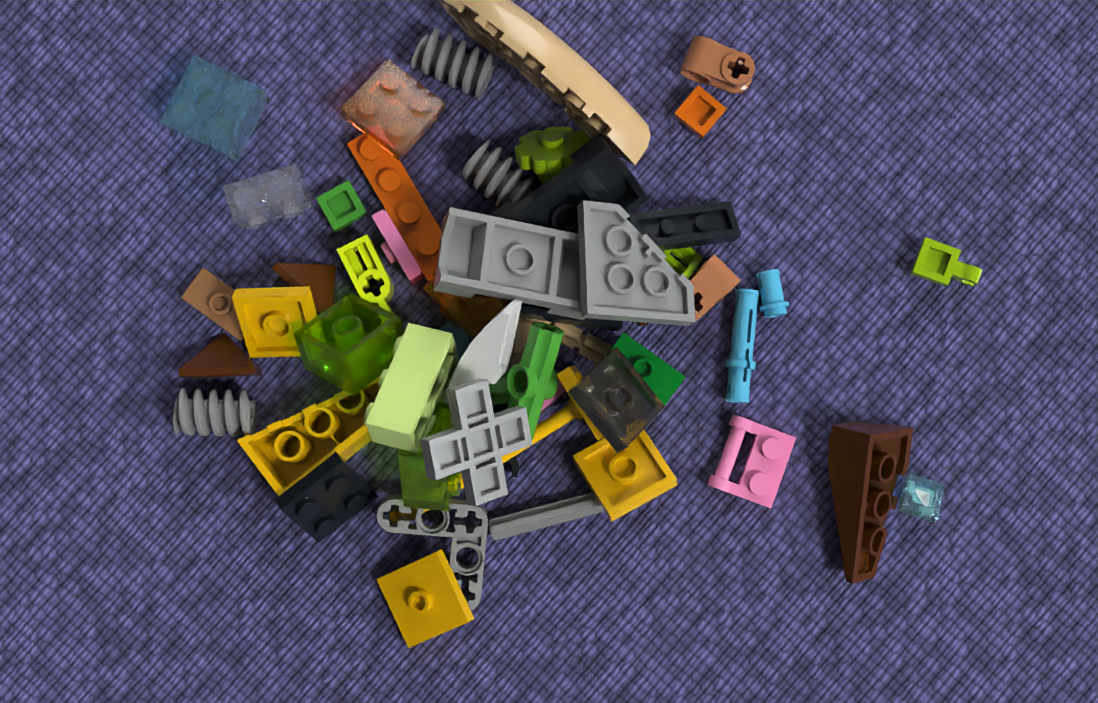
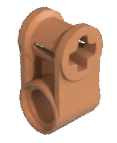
(713, 65)
(712, 284)

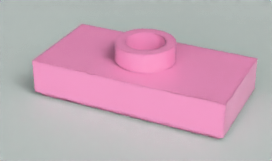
(396, 248)

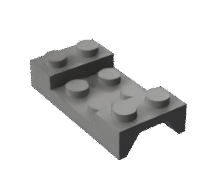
(509, 262)

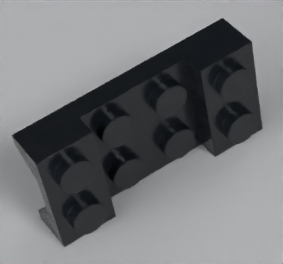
(593, 176)

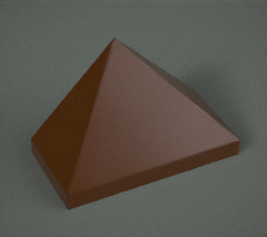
(318, 276)
(220, 359)

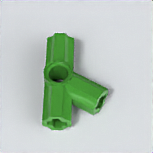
(534, 377)

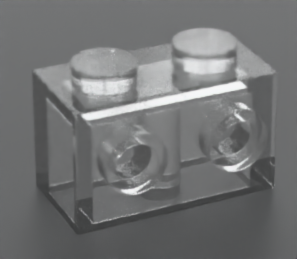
(268, 197)

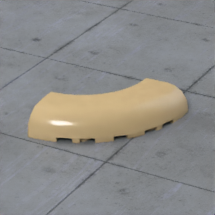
(554, 70)

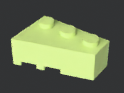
(412, 388)

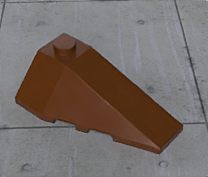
(863, 476)

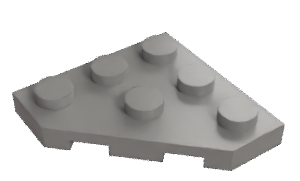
(626, 272)

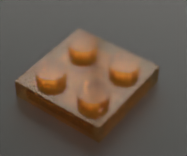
(392, 109)

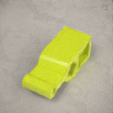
(361, 277)

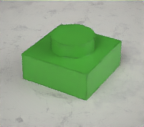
(342, 206)

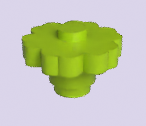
(548, 150)

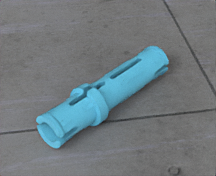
(742, 344)

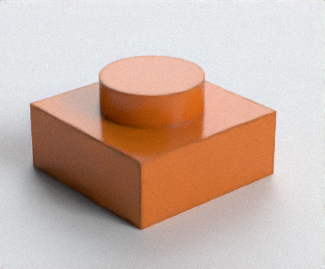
(699, 112)

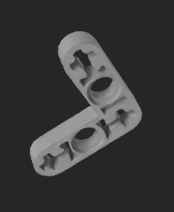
(460, 534)

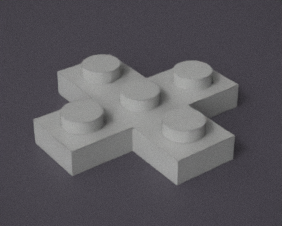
(476, 442)

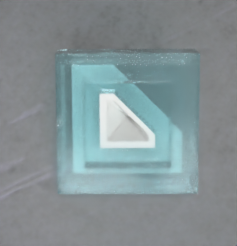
(921, 498)

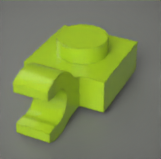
(939, 264)

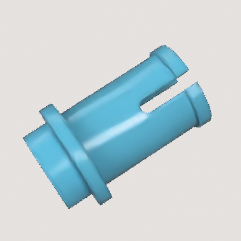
(771, 294)

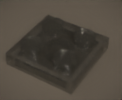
(616, 399)

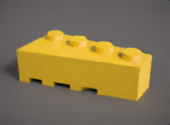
(305, 440)

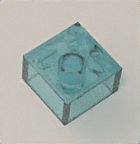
(214, 109)

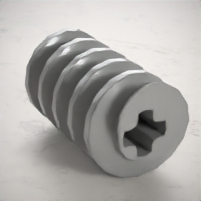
(454, 62)
(497, 176)
(214, 414)

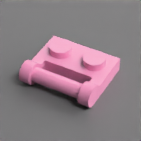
(762, 467)

